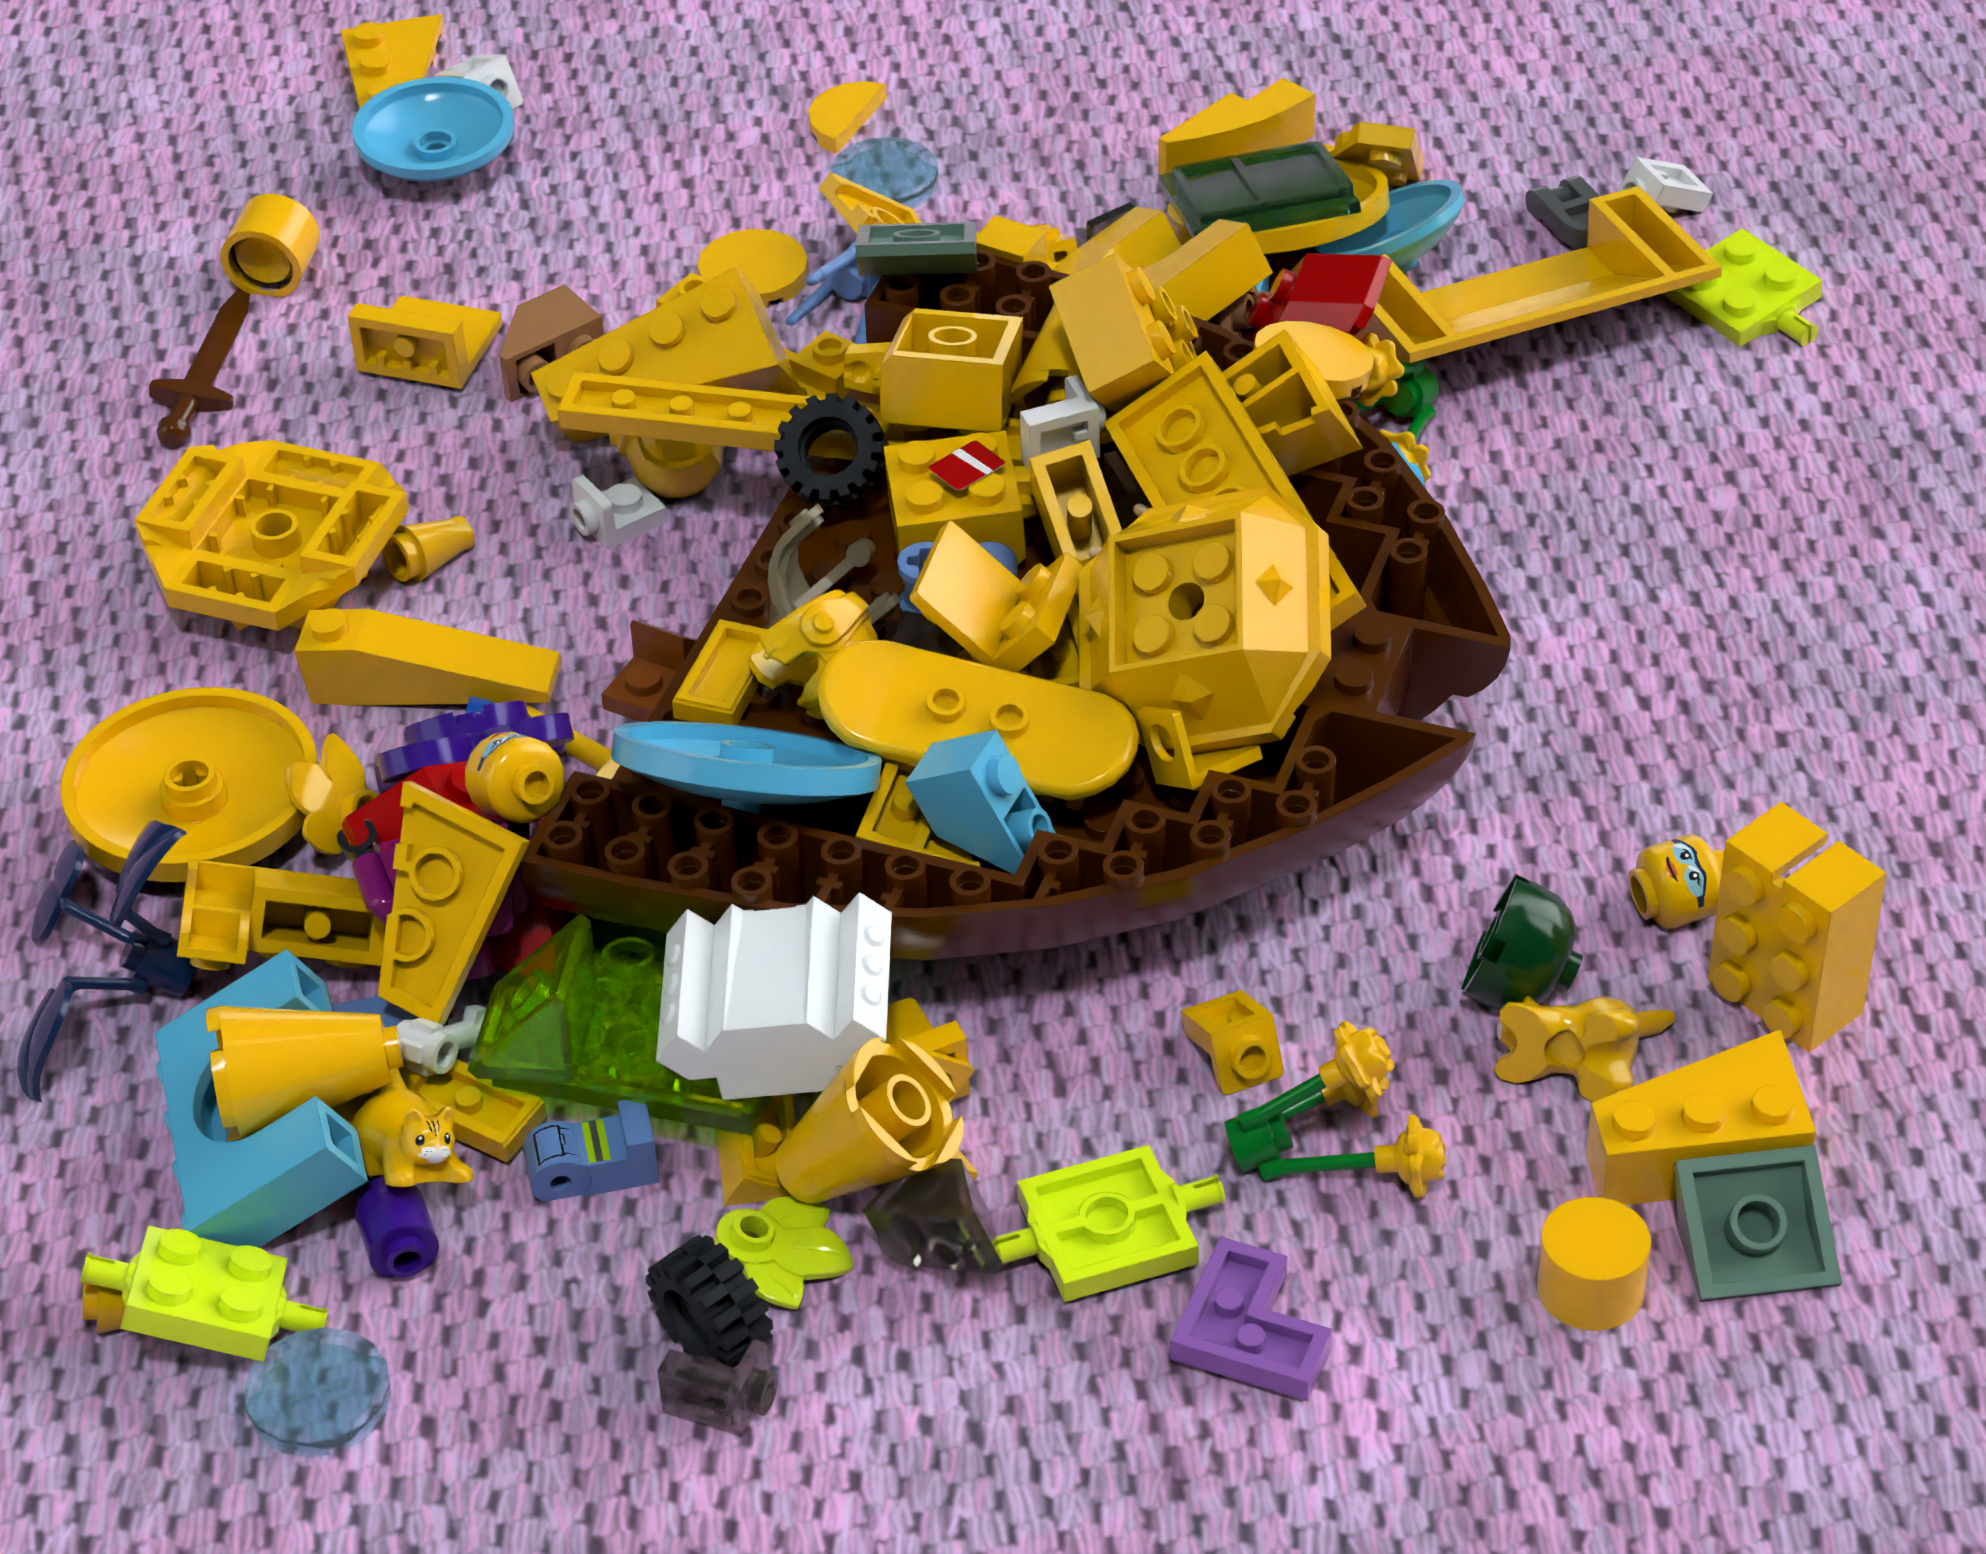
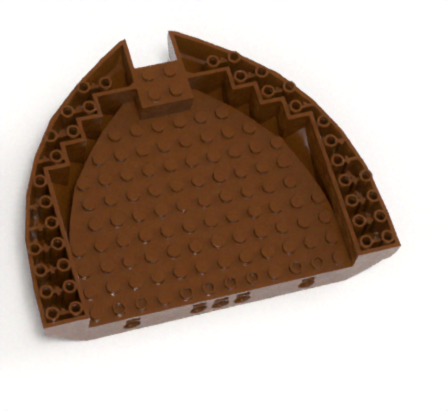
(1133, 850)

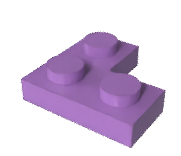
(1235, 1332)

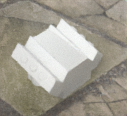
(774, 995)

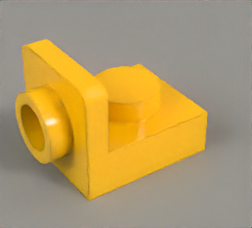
(1238, 1038)

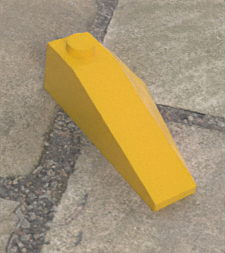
(401, 660)

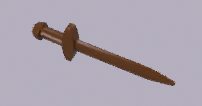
(196, 390)

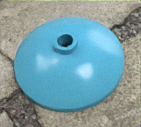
(433, 128)
(1410, 228)

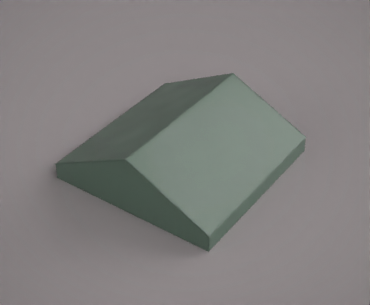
(916, 248)
(1755, 1223)

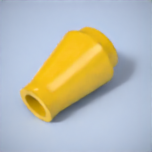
(424, 547)

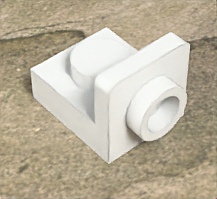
(489, 70)
(1668, 185)
(1062, 423)
(616, 512)

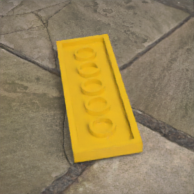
(1198, 442)

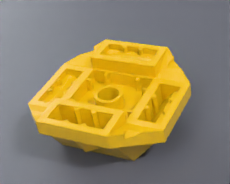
(267, 530)
(1248, 649)

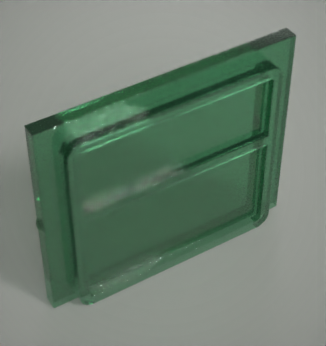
(1261, 188)

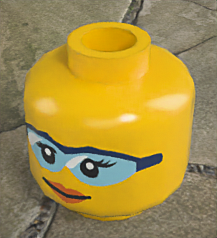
(514, 777)
(1677, 881)

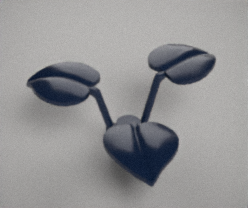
(147, 954)

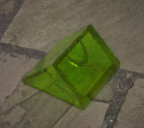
(541, 1012)

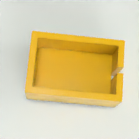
(1800, 943)

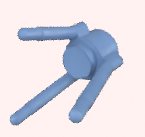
(844, 281)

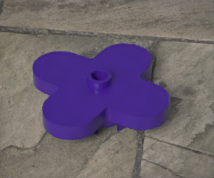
(453, 738)

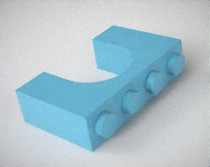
(278, 1175)

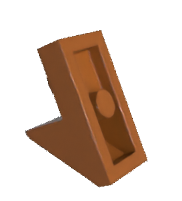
(648, 674)

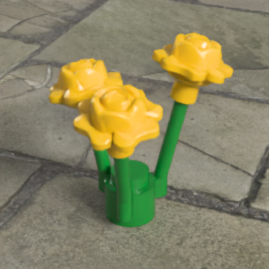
(1404, 391)
(1360, 1079)

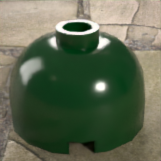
(1524, 948)

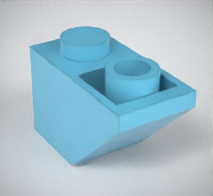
(978, 798)

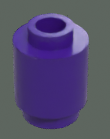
(395, 1229)

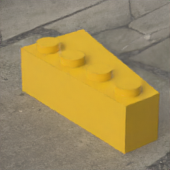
(700, 338)

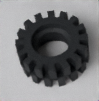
(708, 1301)

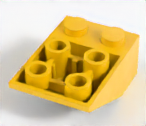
(1122, 330)

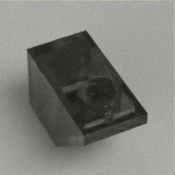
(936, 1221)

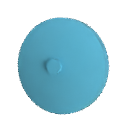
(745, 763)

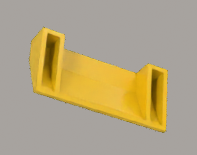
(1628, 256)

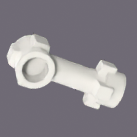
(433, 1048)

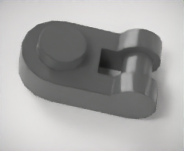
(1563, 209)

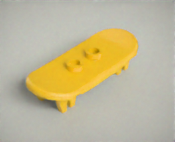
(908, 697)

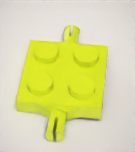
(1755, 293)
(1108, 1222)
(204, 1293)

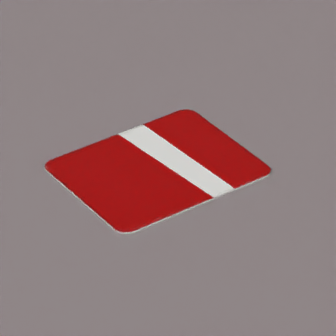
(966, 465)

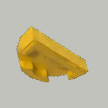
(842, 111)

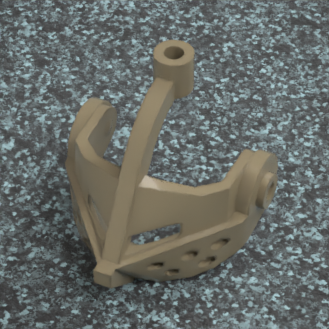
(786, 580)

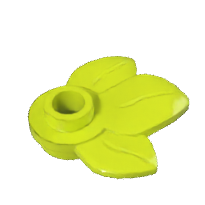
(784, 1247)

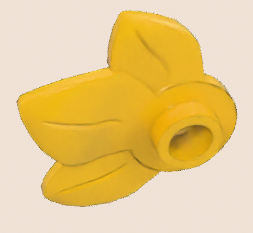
(327, 793)

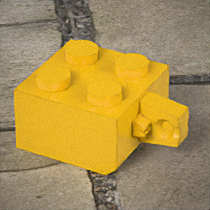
(942, 370)
(984, 510)

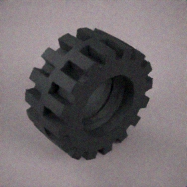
(806, 427)

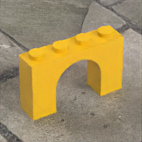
(1199, 275)

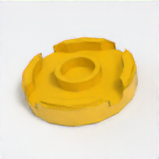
(765, 257)
(1338, 355)

